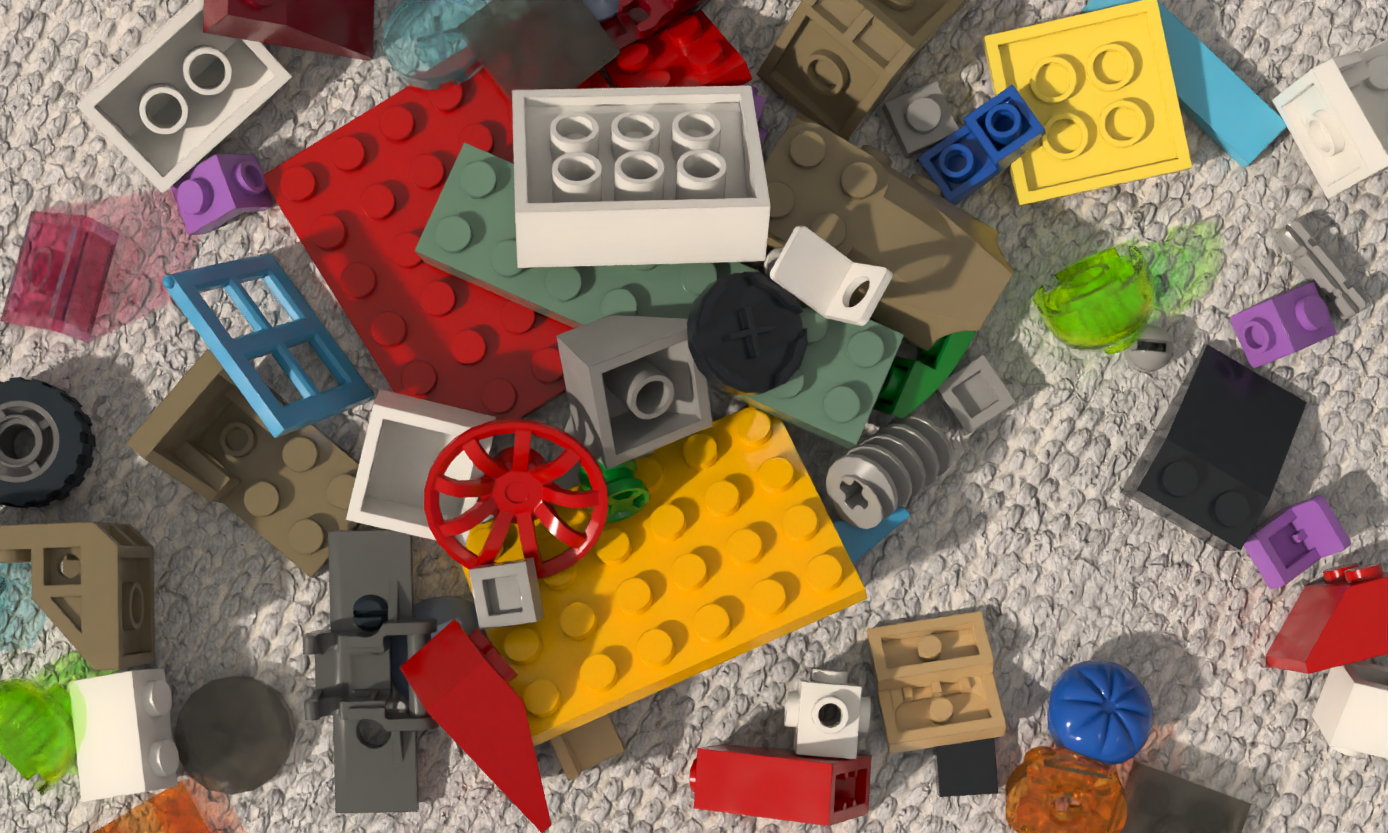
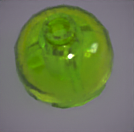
(1100, 301)
(37, 730)

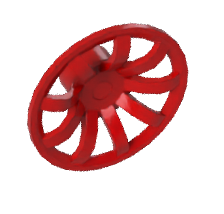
(516, 492)

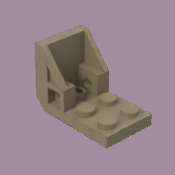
(849, 55)
(219, 447)
(104, 591)

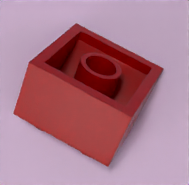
(1335, 621)

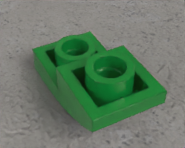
(914, 381)

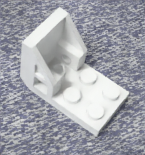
(1341, 117)

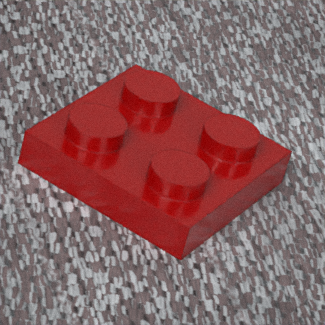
(680, 56)

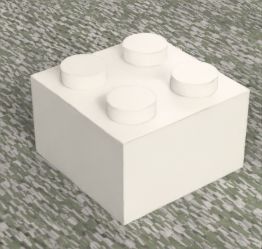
(397, 457)

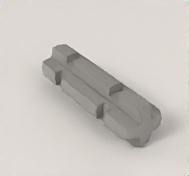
(1322, 268)

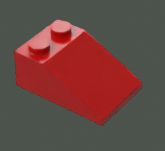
(471, 697)

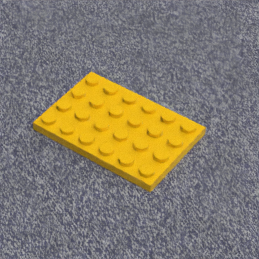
(698, 576)

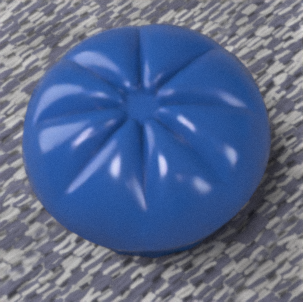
(1100, 712)

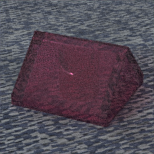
(60, 274)

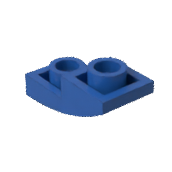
(983, 147)

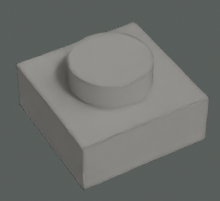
(920, 118)
(974, 395)
(506, 593)

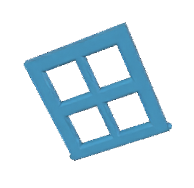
(275, 340)

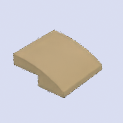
(935, 682)

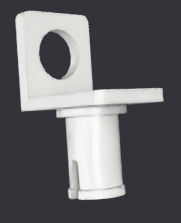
(825, 277)

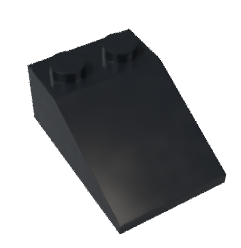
(1217, 451)

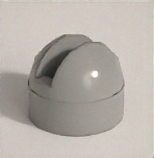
(1150, 360)

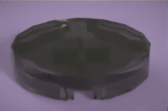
(234, 734)

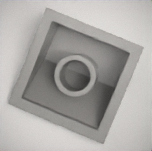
(632, 385)

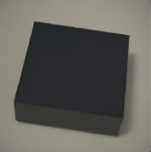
(966, 768)

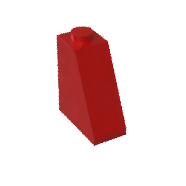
(780, 784)

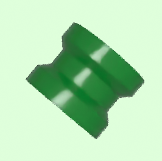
(625, 492)

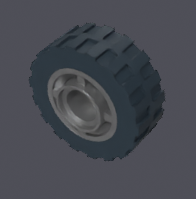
(60, 448)

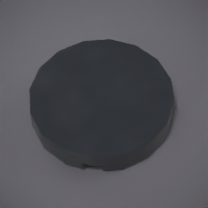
(746, 333)

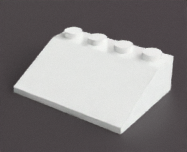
(638, 176)

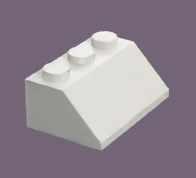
(181, 95)

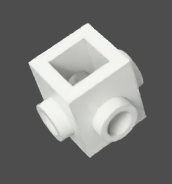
(829, 737)

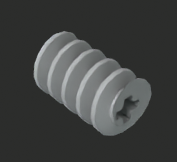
(887, 470)

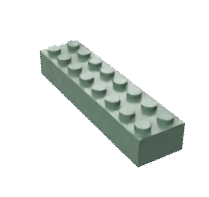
(476, 240)

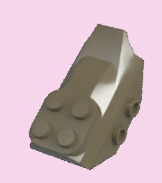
(939, 255)

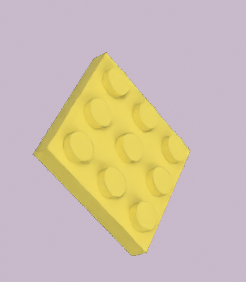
(1100, 94)

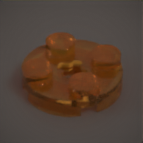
(1064, 773)

